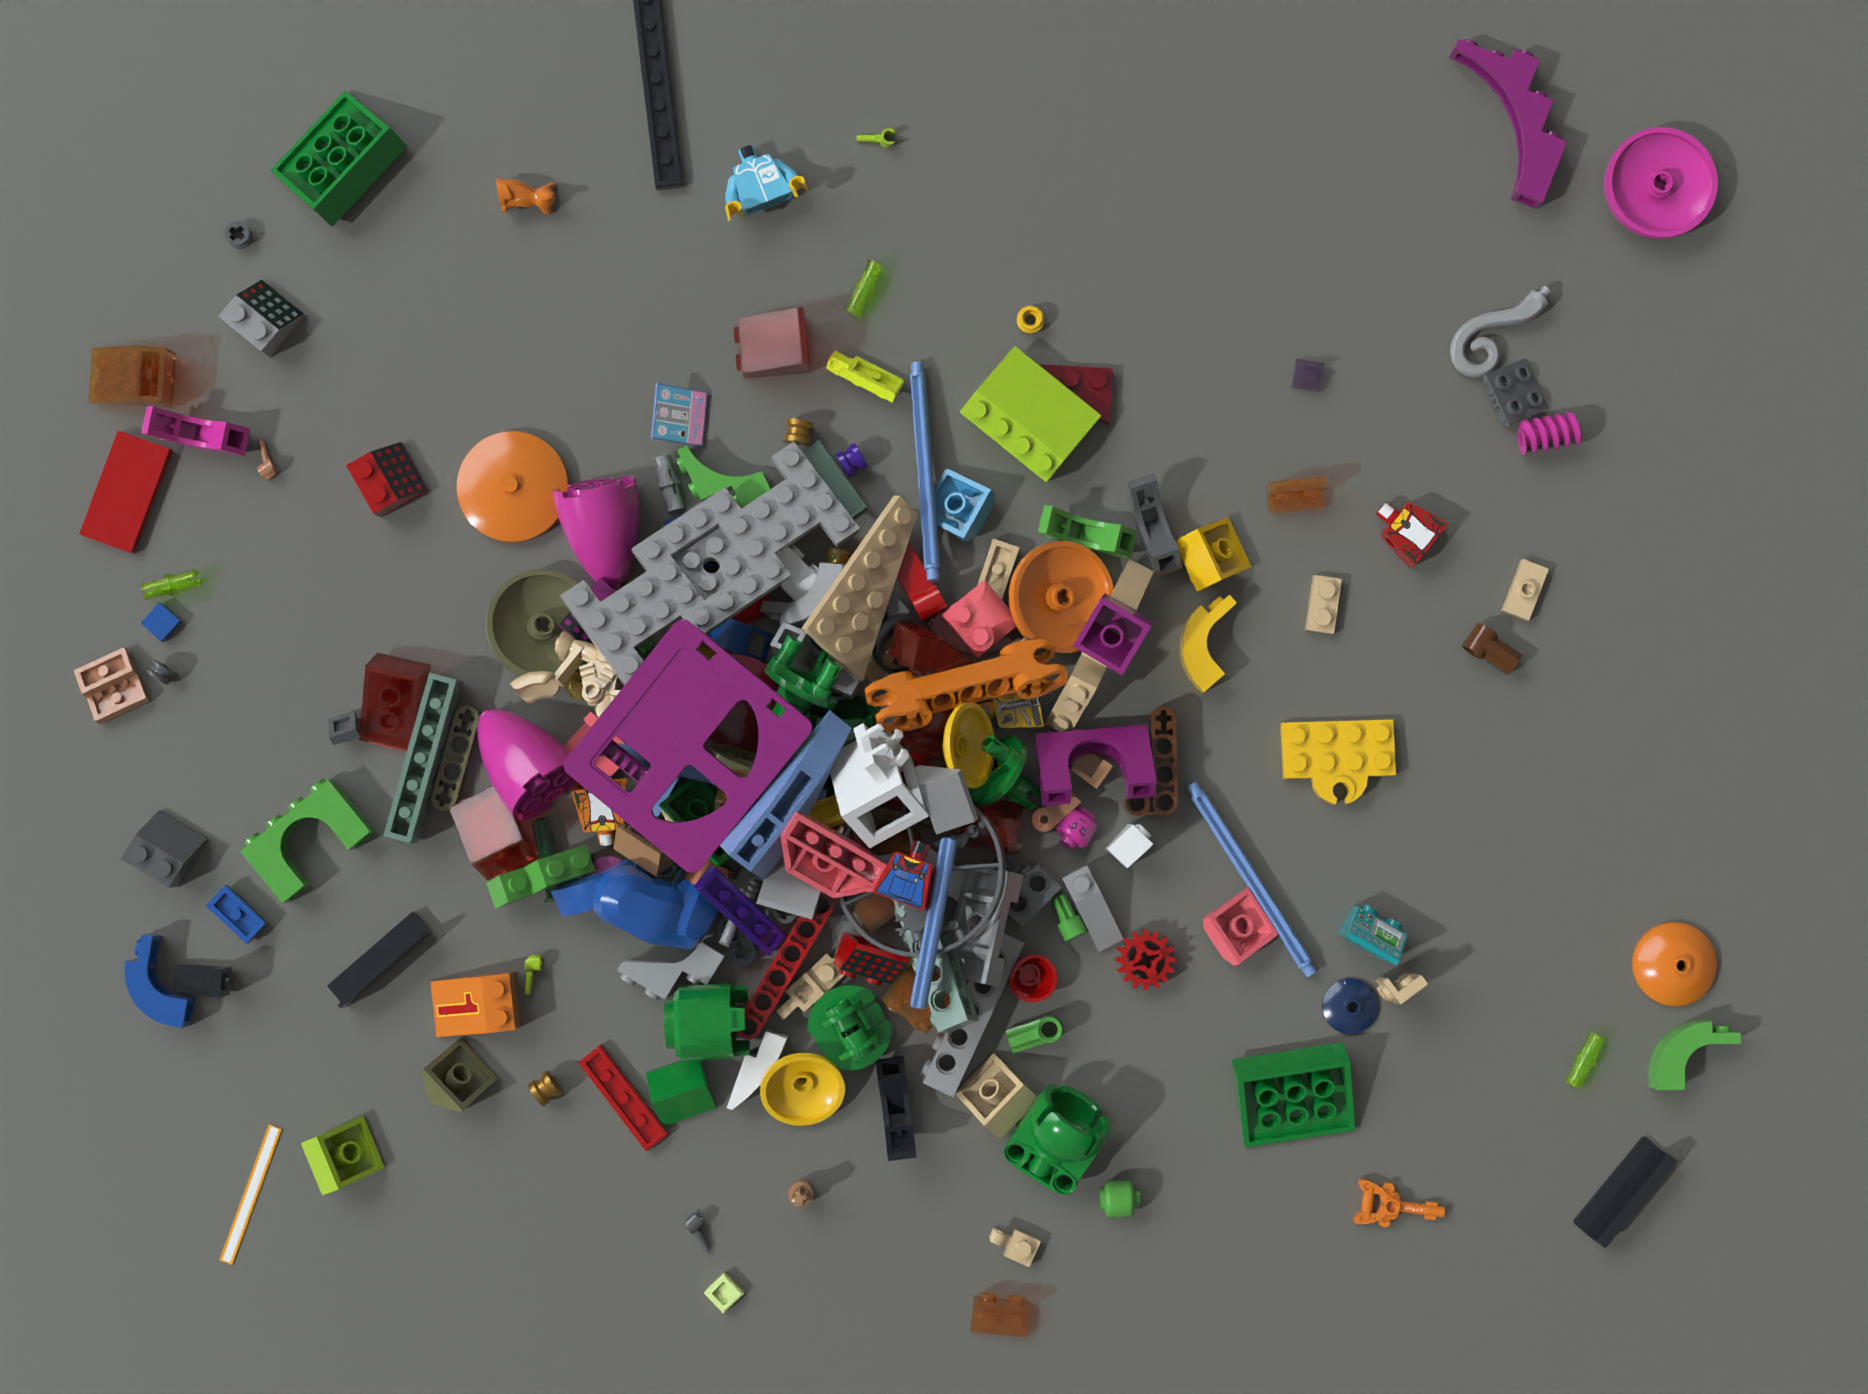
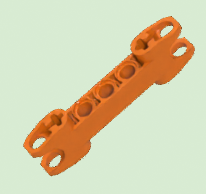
(918, 698)

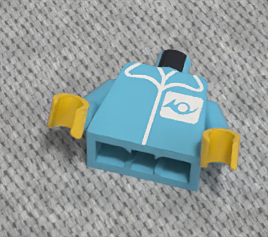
(760, 184)

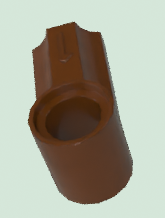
(1485, 645)

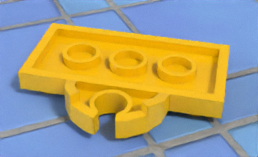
(1338, 754)

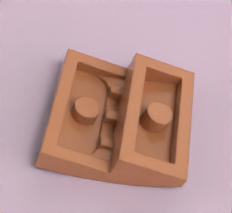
(111, 685)

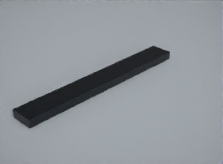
(658, 94)

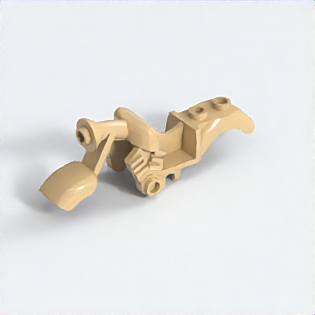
(598, 678)

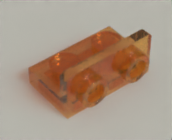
(1296, 494)
(1000, 1315)

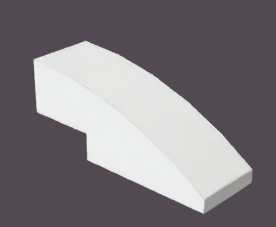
(755, 1066)

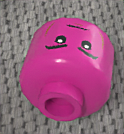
(1076, 828)

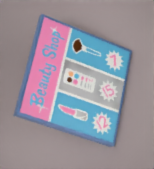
(679, 415)

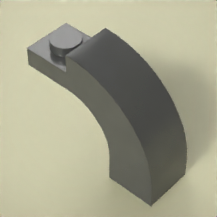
(1153, 526)

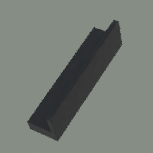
(379, 959)
(1624, 1192)

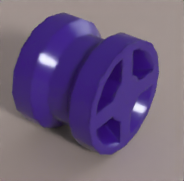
(851, 460)

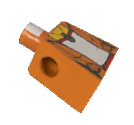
(596, 815)

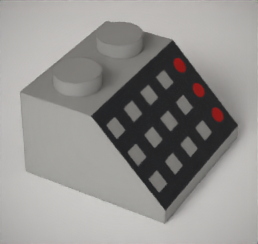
(262, 317)

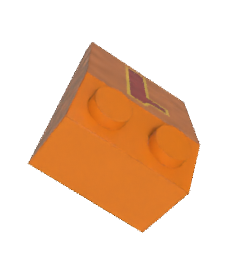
(476, 1004)

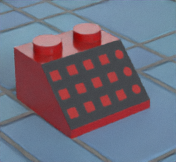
(387, 478)
(861, 957)

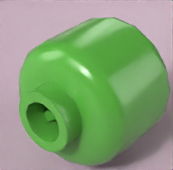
(1118, 1198)

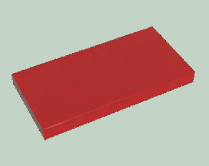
(125, 492)

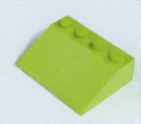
(1030, 414)

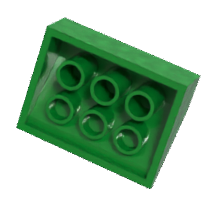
(339, 158)
(1294, 1094)

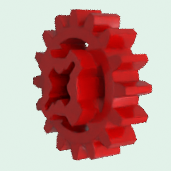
(1140, 947)

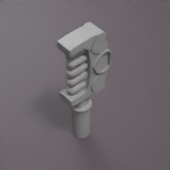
(747, 884)

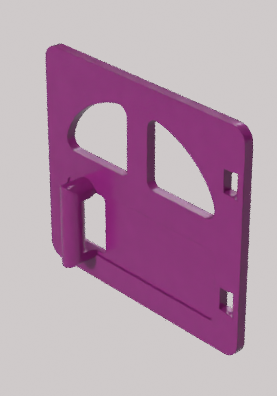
(667, 718)

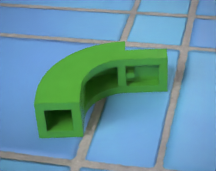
(1095, 535)
(1676, 1046)

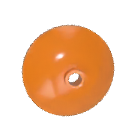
(1657, 959)

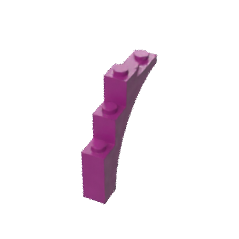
(1510, 80)

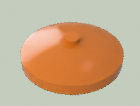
(509, 486)
(1057, 592)

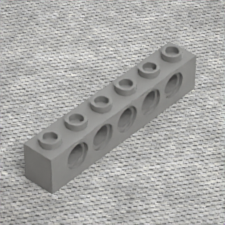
(949, 1079)

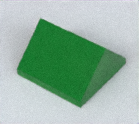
(680, 1091)

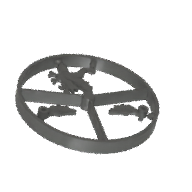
(916, 918)

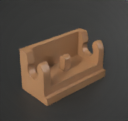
(640, 850)

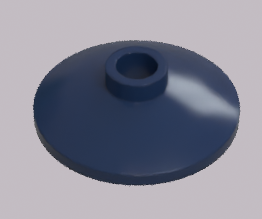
(1340, 995)

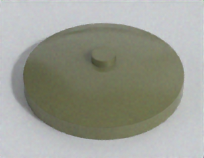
(525, 621)

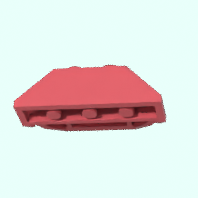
(828, 858)

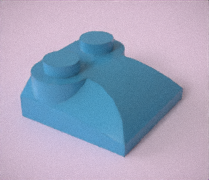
(962, 505)

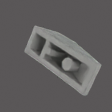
(1092, 907)

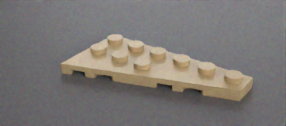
(856, 602)

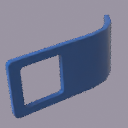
(735, 636)

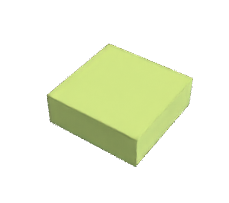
(724, 1292)

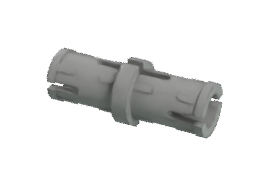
(668, 483)

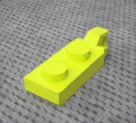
(866, 375)

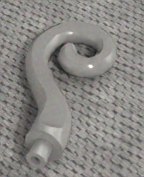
(1526, 310)

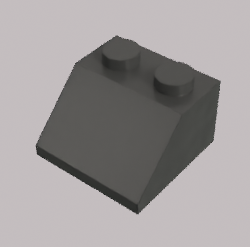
(164, 849)

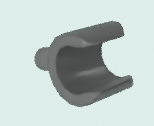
(693, 1224)

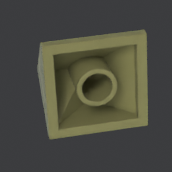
(456, 1077)

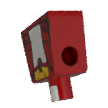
(1409, 530)

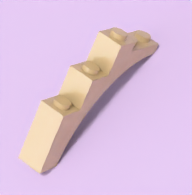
(1088, 671)

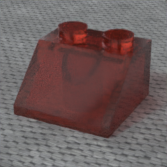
(1005, 819)

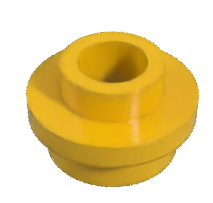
(1030, 311)

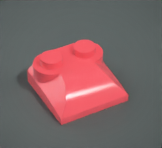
(980, 619)
(1239, 927)

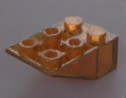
(132, 376)

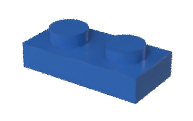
(237, 914)

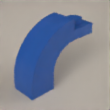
(577, 894)
(148, 991)

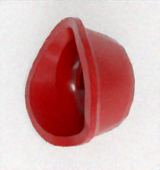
(1033, 978)

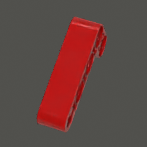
(921, 593)

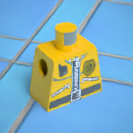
(1014, 712)

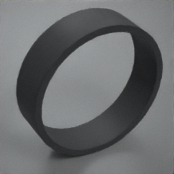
(886, 625)

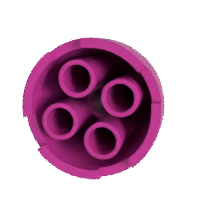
(601, 525)
(522, 762)

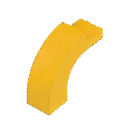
(1193, 644)

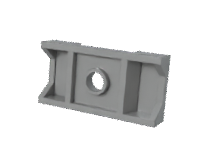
(980, 956)

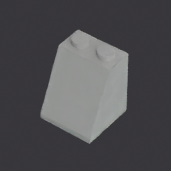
(788, 893)

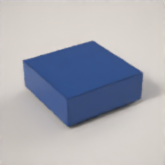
(161, 622)

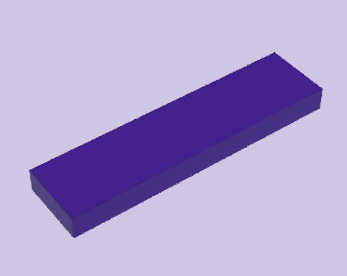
(740, 910)

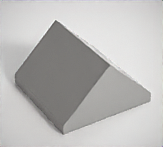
(945, 797)

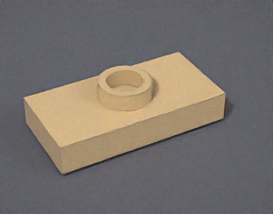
(1524, 590)

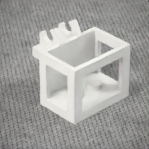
(869, 776)

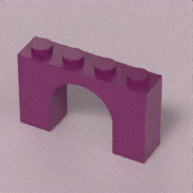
(1125, 745)

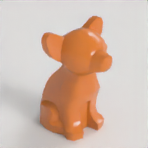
(519, 194)

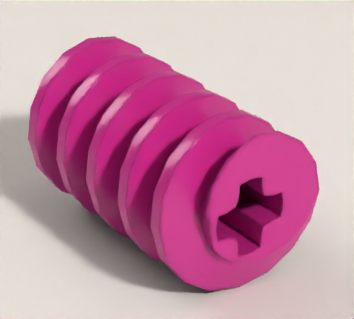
(1548, 431)

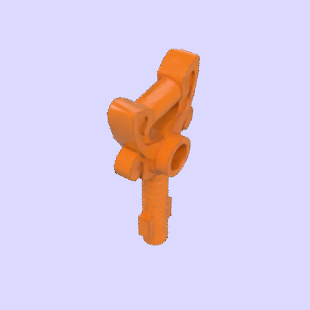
(1390, 1205)

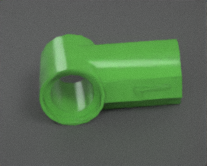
(1031, 1034)

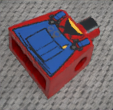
(908, 878)

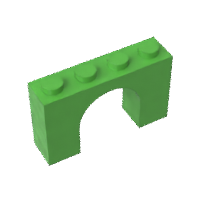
(269, 850)

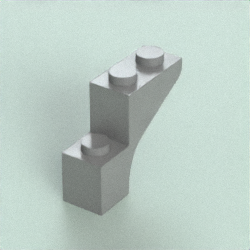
(661, 976)

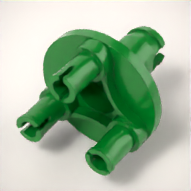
(799, 687)
(1006, 774)

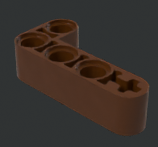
(1169, 761)

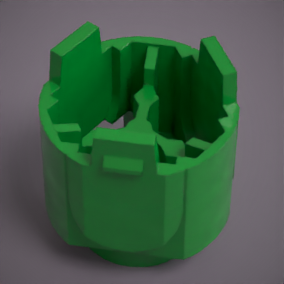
(705, 1022)

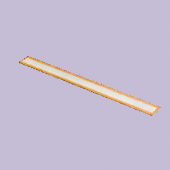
(250, 1194)

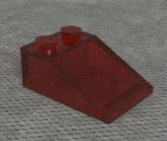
(391, 700)

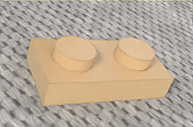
(999, 566)
(1323, 604)

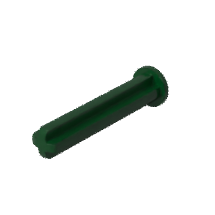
(544, 846)

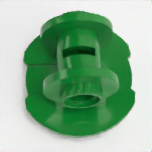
(850, 1027)

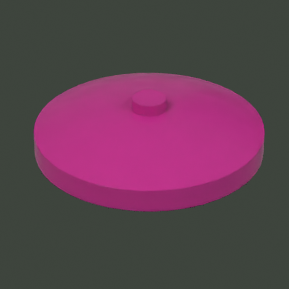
(1660, 183)

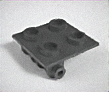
(1514, 392)

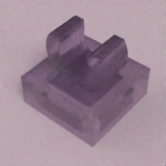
(1307, 375)

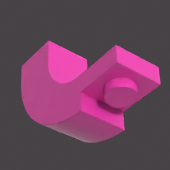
(195, 432)

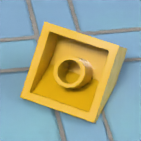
(1212, 554)

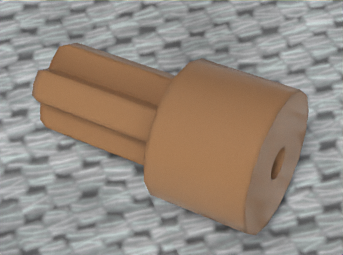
(801, 1193)

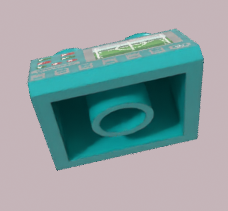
(1374, 934)

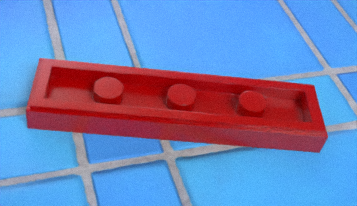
(623, 1097)

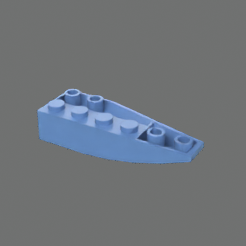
(756, 837)

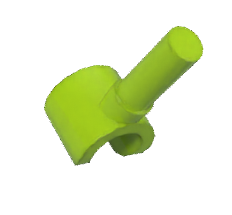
(878, 138)
(532, 964)

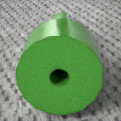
(1071, 925)

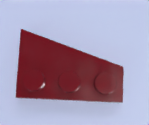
(1089, 384)

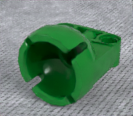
(1058, 1138)

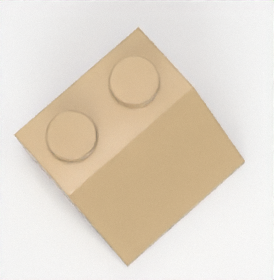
(996, 1096)

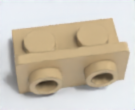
(1404, 988)

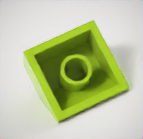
(342, 1155)

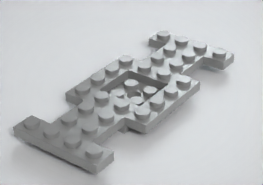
(742, 546)

